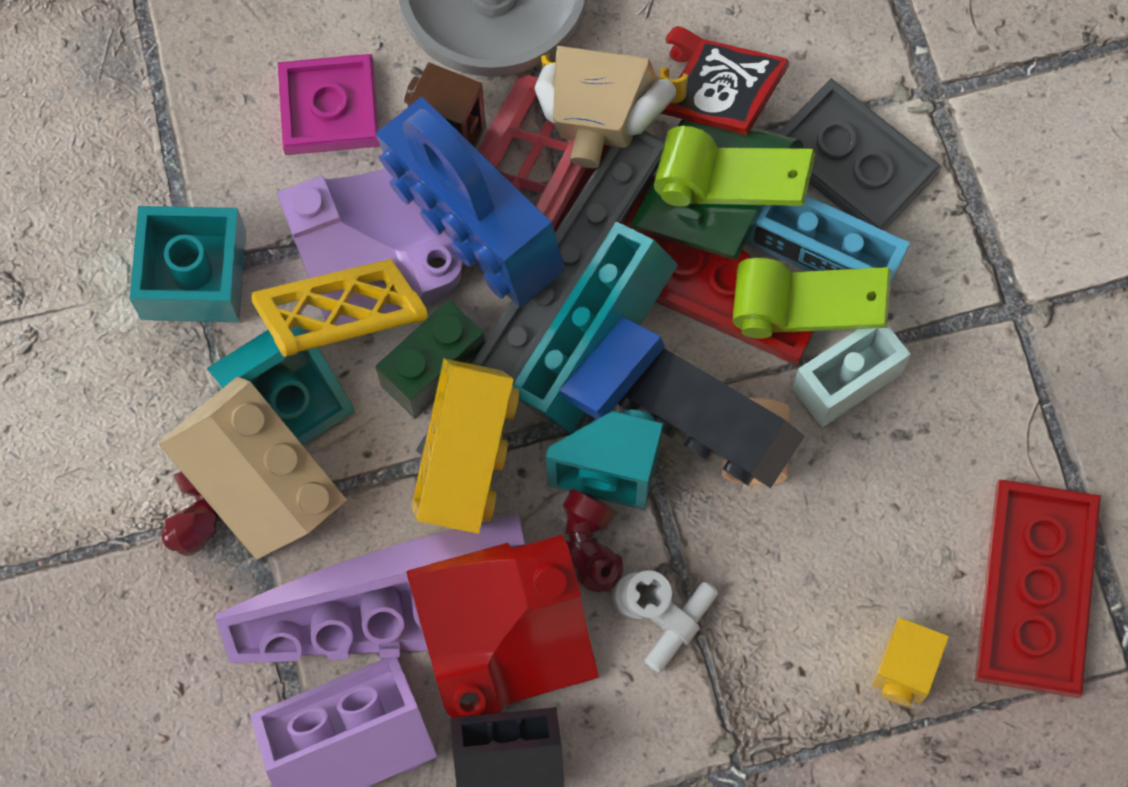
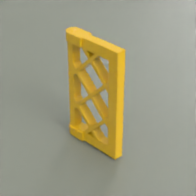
(352, 281)

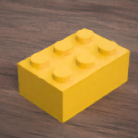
(464, 446)

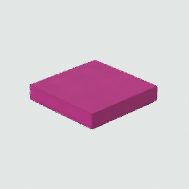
(328, 104)

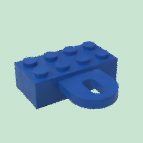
(470, 203)

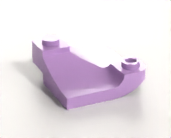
(365, 222)

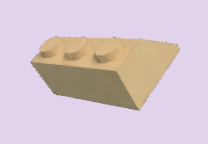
(252, 469)

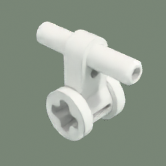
(678, 624)

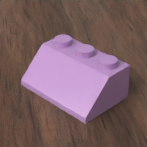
(345, 731)

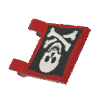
(724, 82)

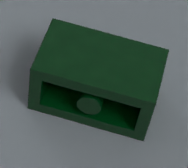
(414, 366)

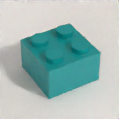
(188, 264)

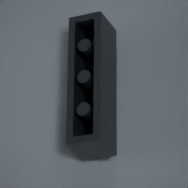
(714, 419)

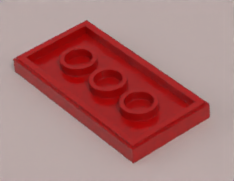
(1038, 589)

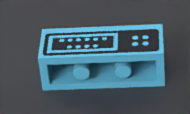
(825, 239)

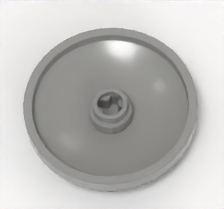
(491, 34)

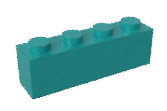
(616, 284)

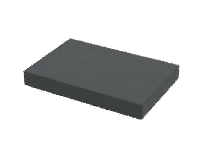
(860, 157)

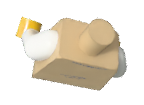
(603, 98)

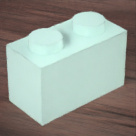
(850, 372)

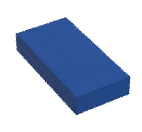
(612, 368)

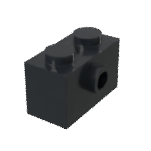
(525, 759)

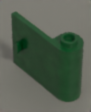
(709, 227)

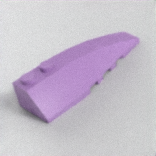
(350, 605)

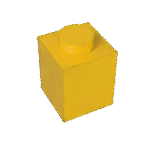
(909, 662)

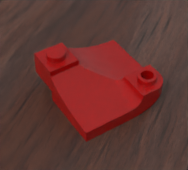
(503, 625)

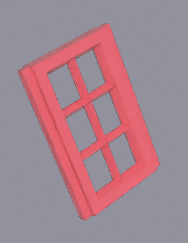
(506, 127)

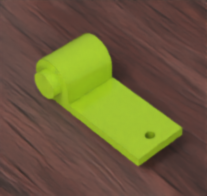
(701, 173)
(779, 300)

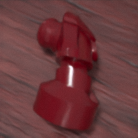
(191, 527)
(595, 563)

